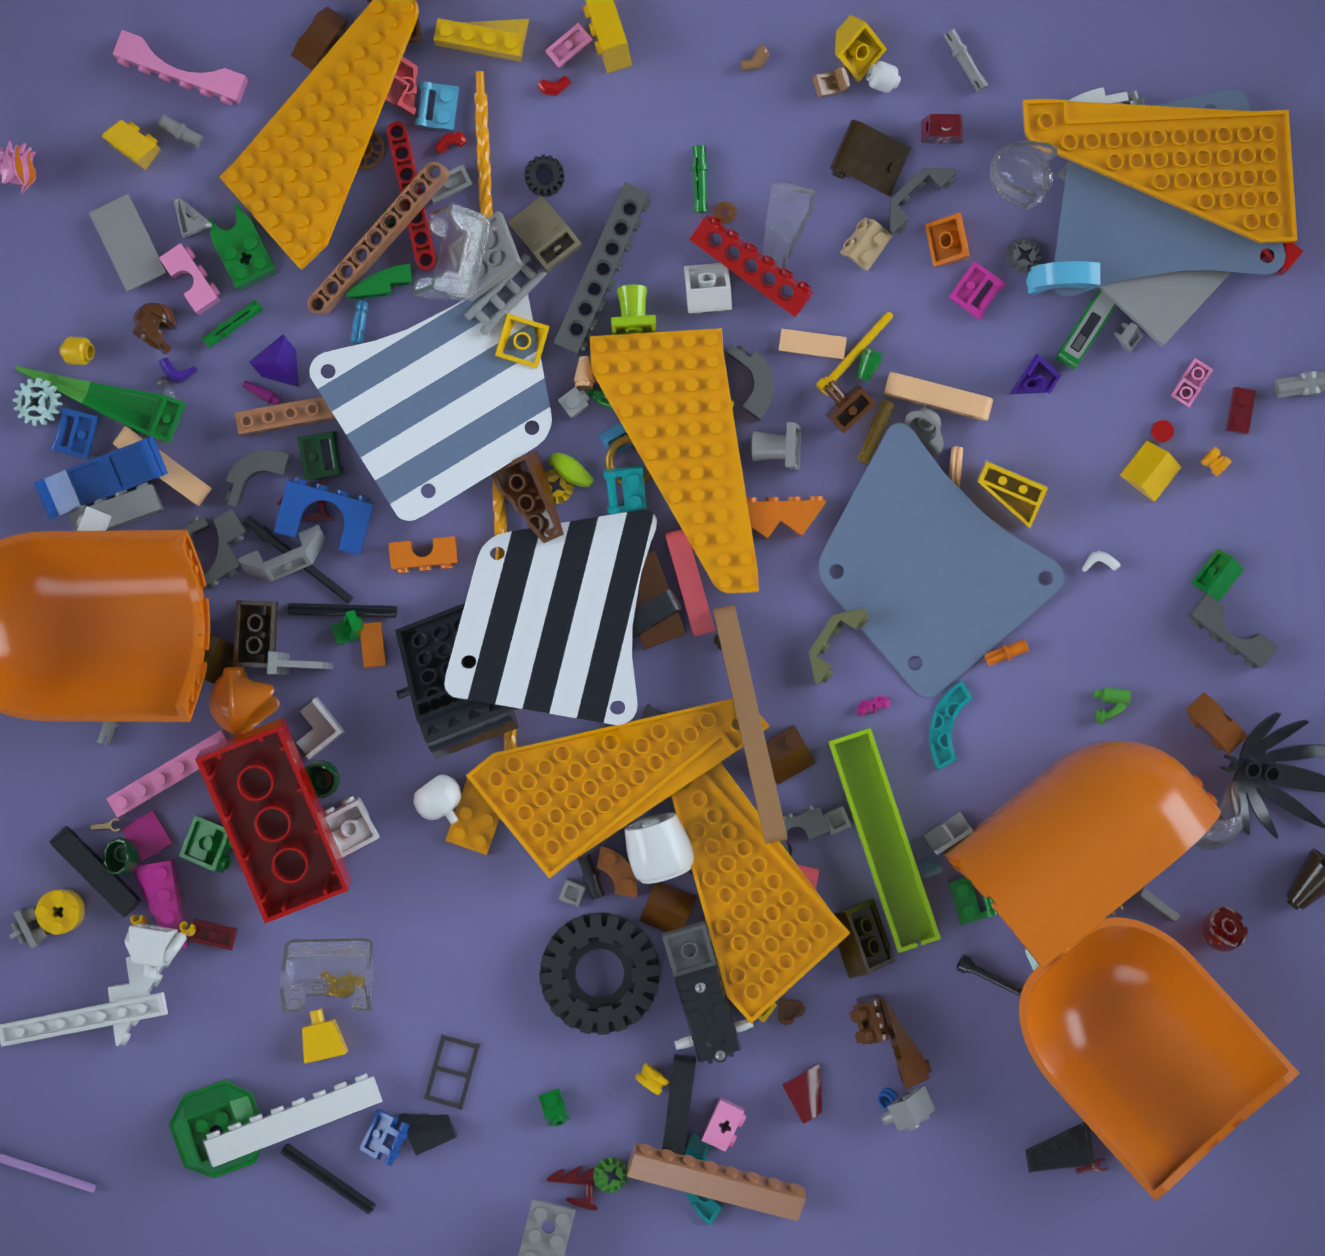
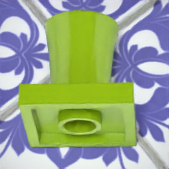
(633, 308)

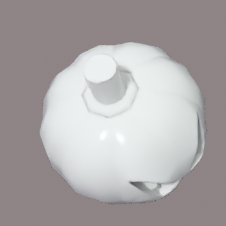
(438, 798)

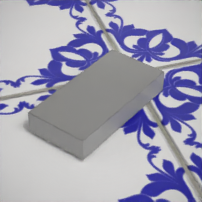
(1158, 905)

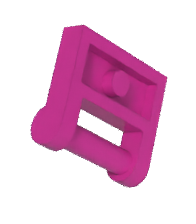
(970, 287)

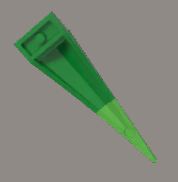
(139, 410)

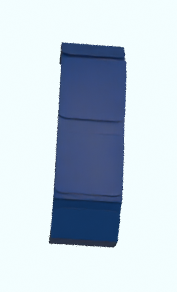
(101, 477)

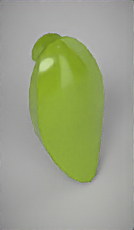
(570, 470)

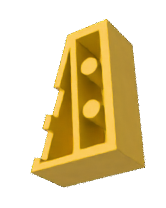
(1013, 490)

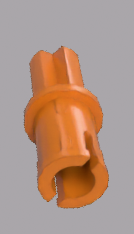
(1006, 652)

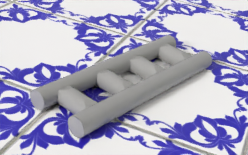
(504, 308)

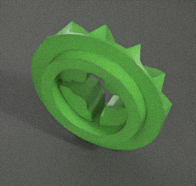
(601, 1178)

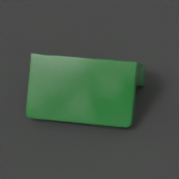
(1218, 575)

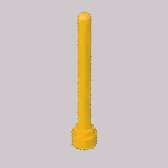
(858, 349)

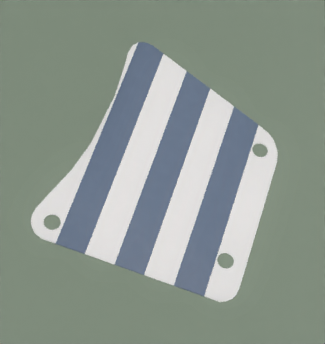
(438, 403)

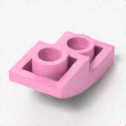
(1191, 382)

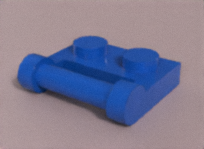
(81, 435)

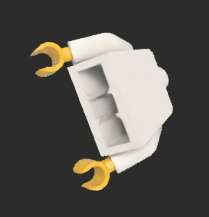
(154, 944)

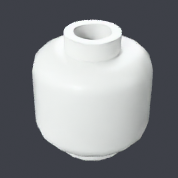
(883, 76)

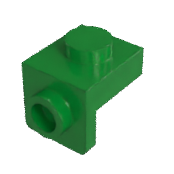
(348, 629)
(554, 1108)

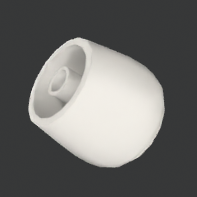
(658, 848)

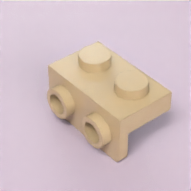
(866, 243)

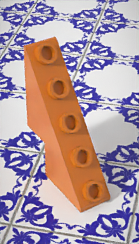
(794, 513)

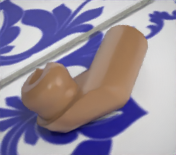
(758, 59)

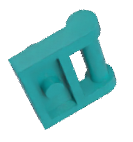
(632, 486)

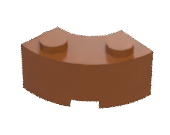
(1212, 719)
(619, 870)

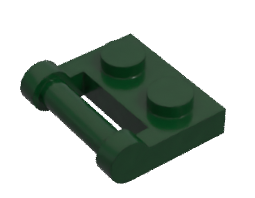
(313, 457)

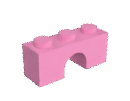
(202, 294)

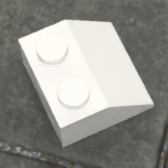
(707, 288)

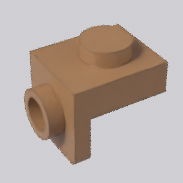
(831, 82)

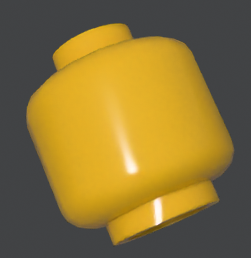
(77, 350)

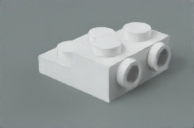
(351, 825)

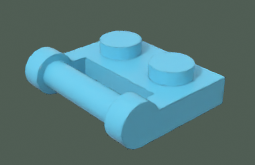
(444, 107)

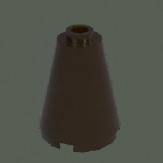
(1309, 882)

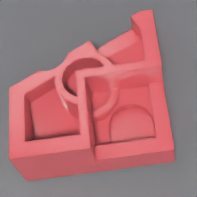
(404, 87)

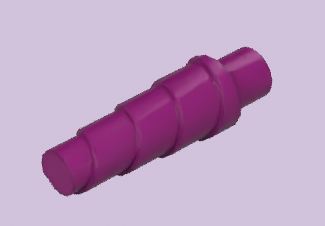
(262, 393)

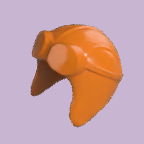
(240, 702)

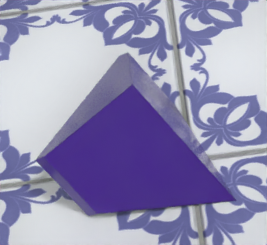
(278, 362)
(1036, 378)

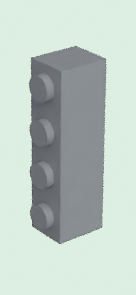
(125, 506)

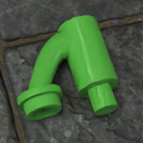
(1116, 696)

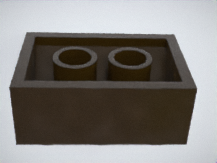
(254, 632)
(867, 944)

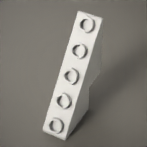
(136, 987)

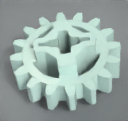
(45, 396)

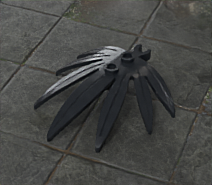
(1259, 769)

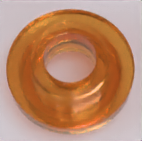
(725, 205)

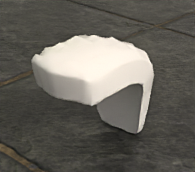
(1103, 557)

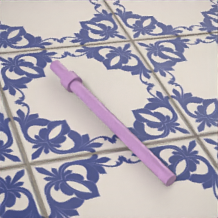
(47, 1173)

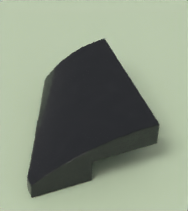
(428, 1130)

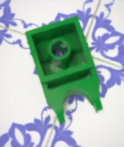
(238, 244)

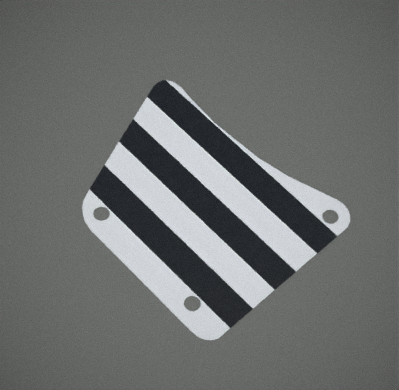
(555, 620)

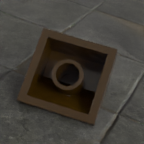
(218, 657)

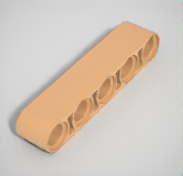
(938, 396)
(177, 476)

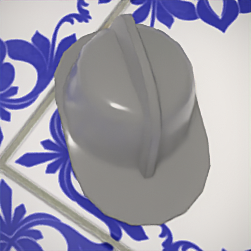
(927, 427)

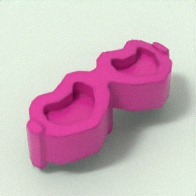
(867, 706)

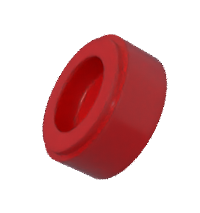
(1162, 431)

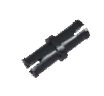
(590, 876)

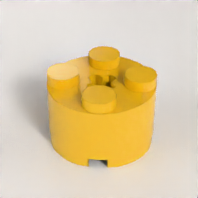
(71, 916)

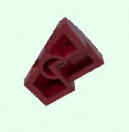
(805, 1093)

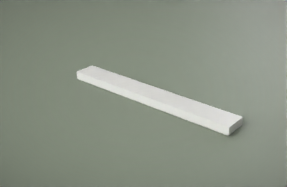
(83, 1019)

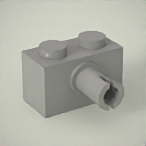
(909, 1109)

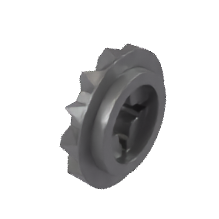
(1013, 254)

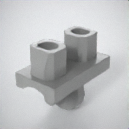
(32, 935)

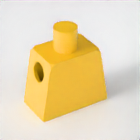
(322, 1038)

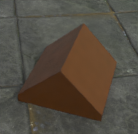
(667, 907)

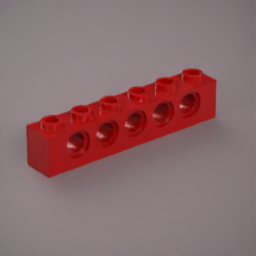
(739, 265)

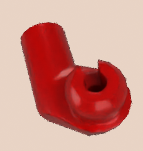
(553, 88)
(450, 139)

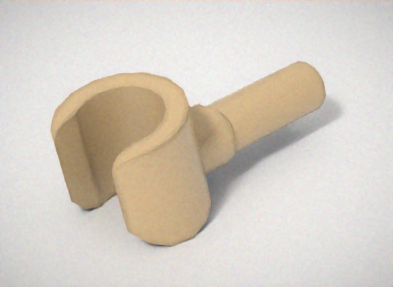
(107, 825)

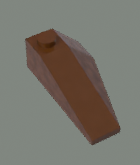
(529, 492)
(909, 1060)

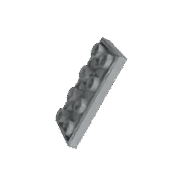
(128, 243)

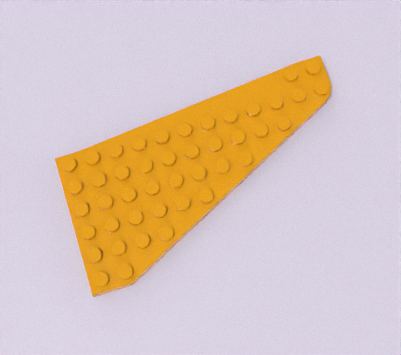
(311, 149)
(1201, 160)
(681, 420)
(589, 785)
(754, 897)

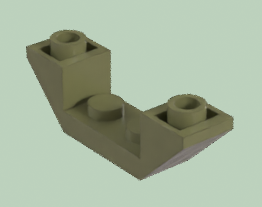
(820, 667)

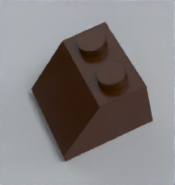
(788, 754)

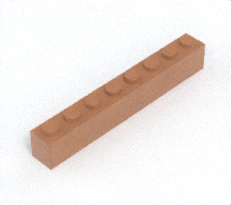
(716, 1181)

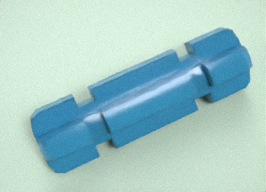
(359, 322)

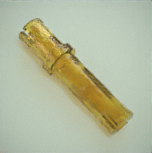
(876, 431)

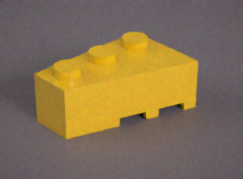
(609, 34)

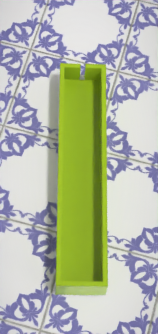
(883, 839)

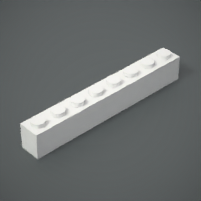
(292, 1120)

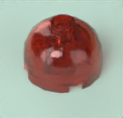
(1224, 929)

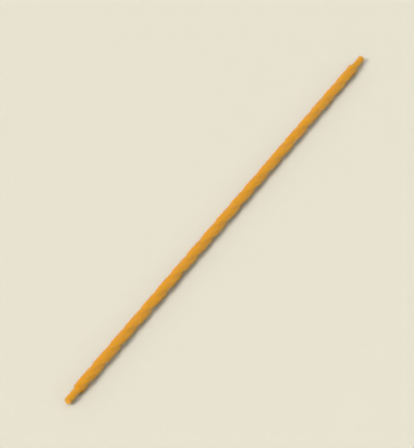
(485, 203)

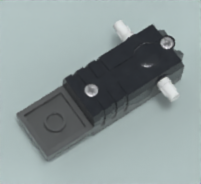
(702, 995)

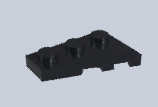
(1062, 1151)

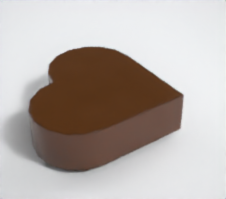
(789, 1010)

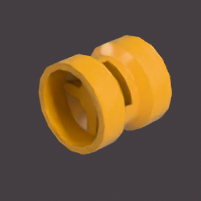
(1215, 461)

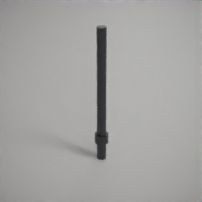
(264, 533)

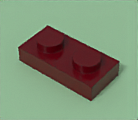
(1240, 410)
(214, 934)

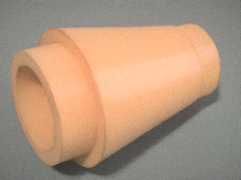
(584, 377)

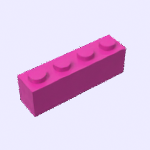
(162, 893)

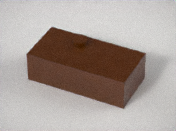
(651, 585)

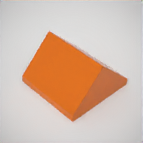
(947, 240)

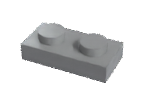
(457, 182)

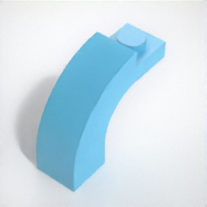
(1063, 275)

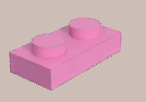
(568, 45)

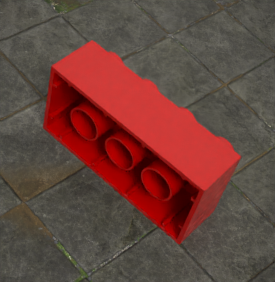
(273, 820)

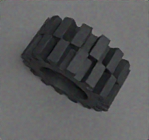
(544, 162)

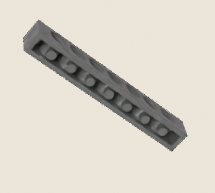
(628, 196)

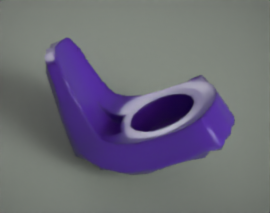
(173, 374)

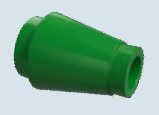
(868, 364)

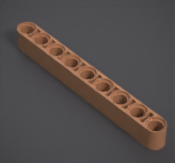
(388, 235)

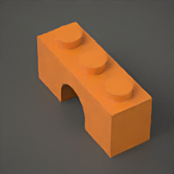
(443, 554)

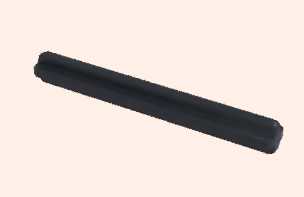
(341, 609)
(328, 1178)

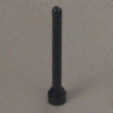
(968, 966)

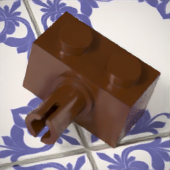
(847, 406)

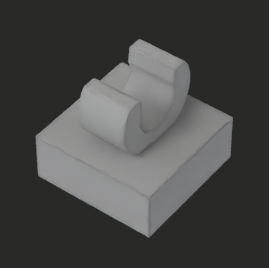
(1129, 337)

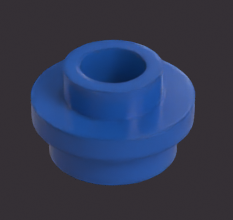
(886, 1097)

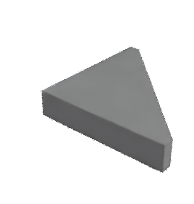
(189, 219)

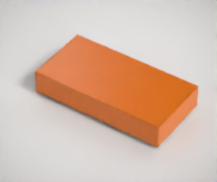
(373, 645)

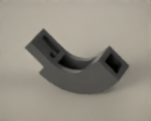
(762, 377)
(251, 465)

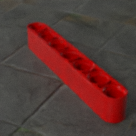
(402, 166)

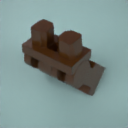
(870, 1020)

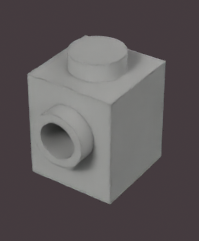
(574, 402)

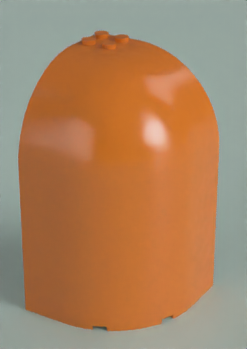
(102, 626)
(1083, 840)
(1147, 1048)

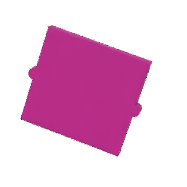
(148, 835)

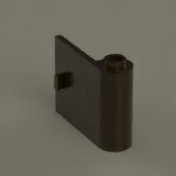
(867, 157)

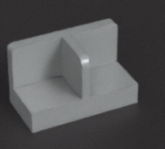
(948, 833)

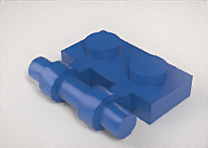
(379, 1133)

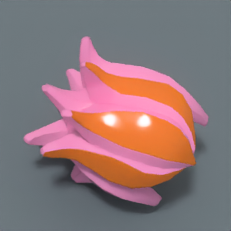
(17, 166)

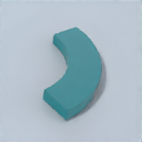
(942, 722)
(705, 1207)

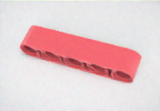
(689, 583)

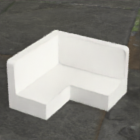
(324, 729)

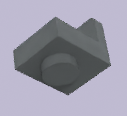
(195, 526)

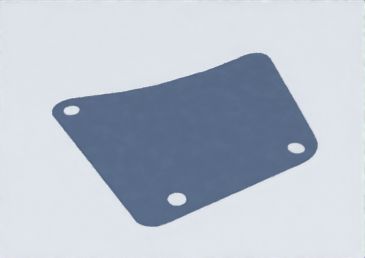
(1144, 236)
(930, 566)

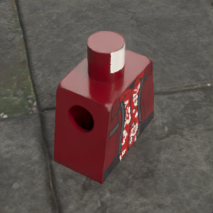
(942, 128)

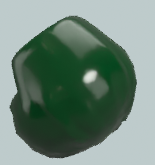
(323, 777)
(121, 856)

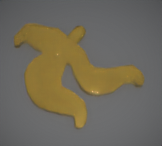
(349, 984)

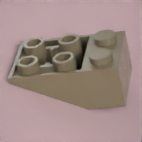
(545, 234)

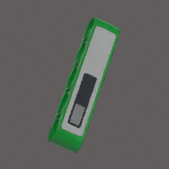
(1086, 330)

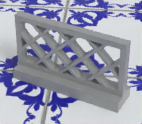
(279, 664)

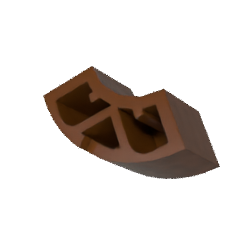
(319, 37)

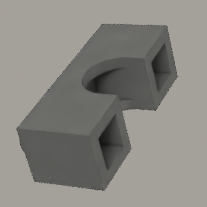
(810, 821)

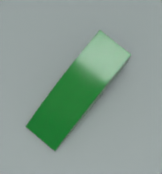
(381, 283)

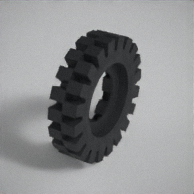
(599, 1013)

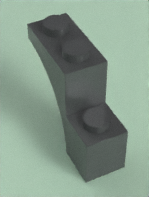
(229, 530)

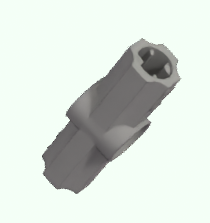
(1303, 384)

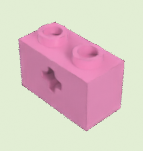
(723, 1111)

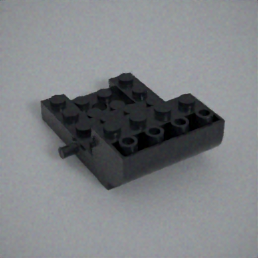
(445, 720)

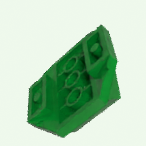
(199, 1111)

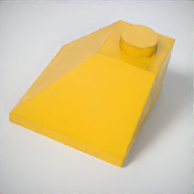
(857, 46)

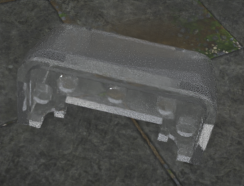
(460, 254)

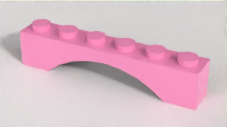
(221, 83)
(160, 778)

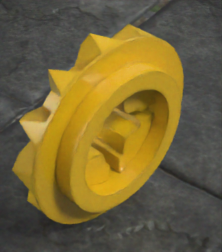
(559, 496)

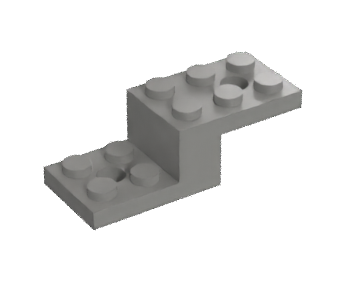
(542, 1243)

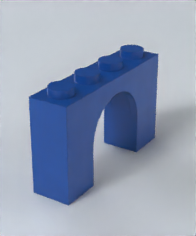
(299, 495)

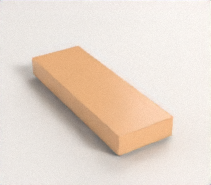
(812, 344)

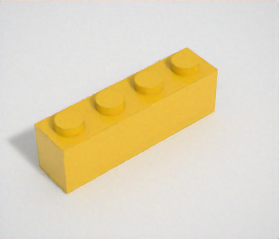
(490, 38)

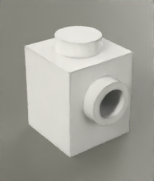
(93, 520)

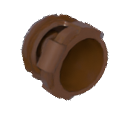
(147, 323)

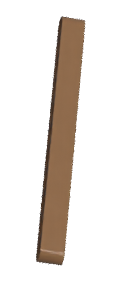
(750, 724)

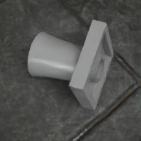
(779, 446)

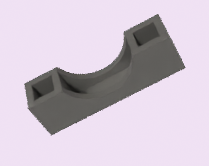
(1209, 615)

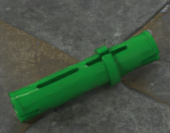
(700, 178)
(211, 338)

